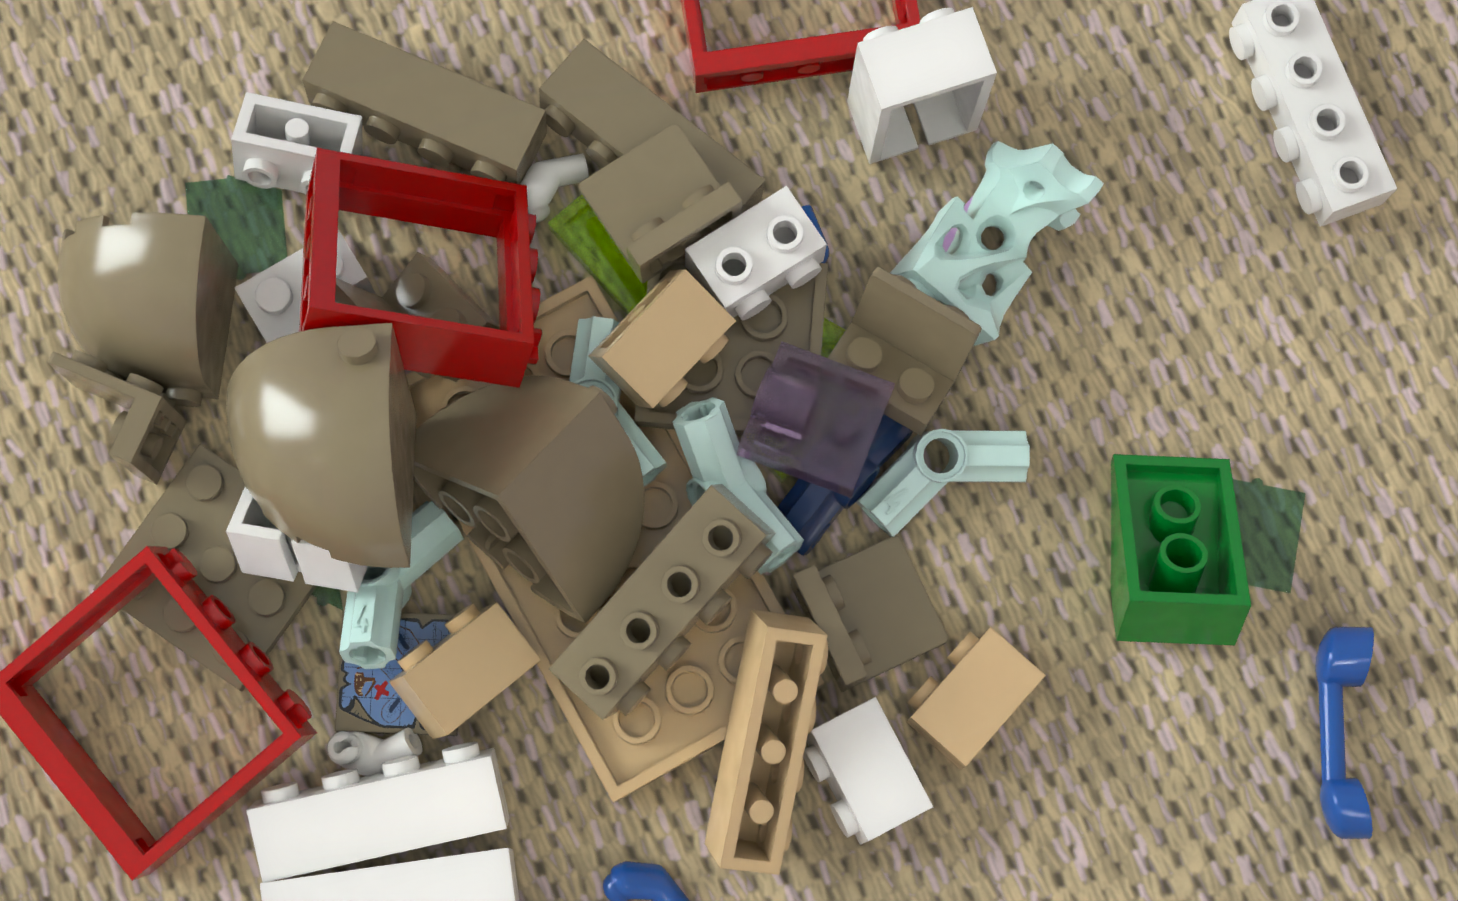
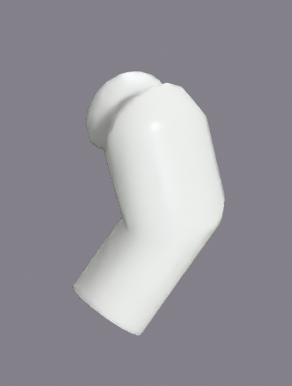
(545, 178)
(369, 752)

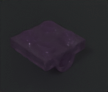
(815, 419)

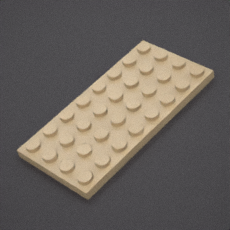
(694, 697)

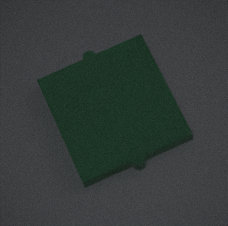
(245, 219)
(1269, 532)

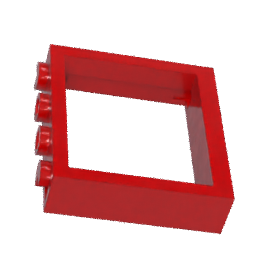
(777, 59)
(435, 200)
(73, 768)

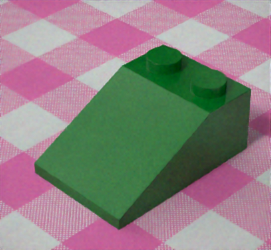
(1176, 551)

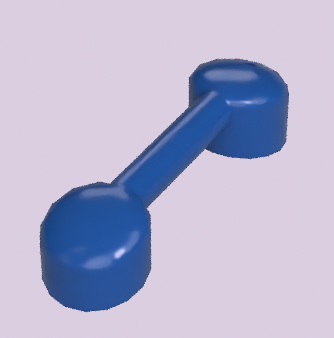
(1341, 662)

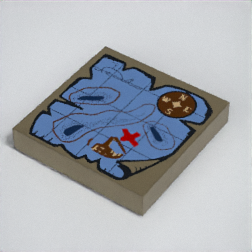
(366, 697)

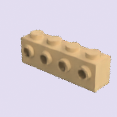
(766, 742)

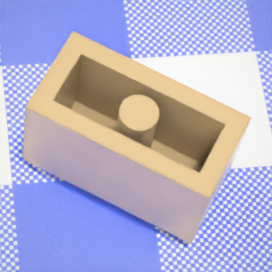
(664, 340)
(464, 669)
(974, 697)

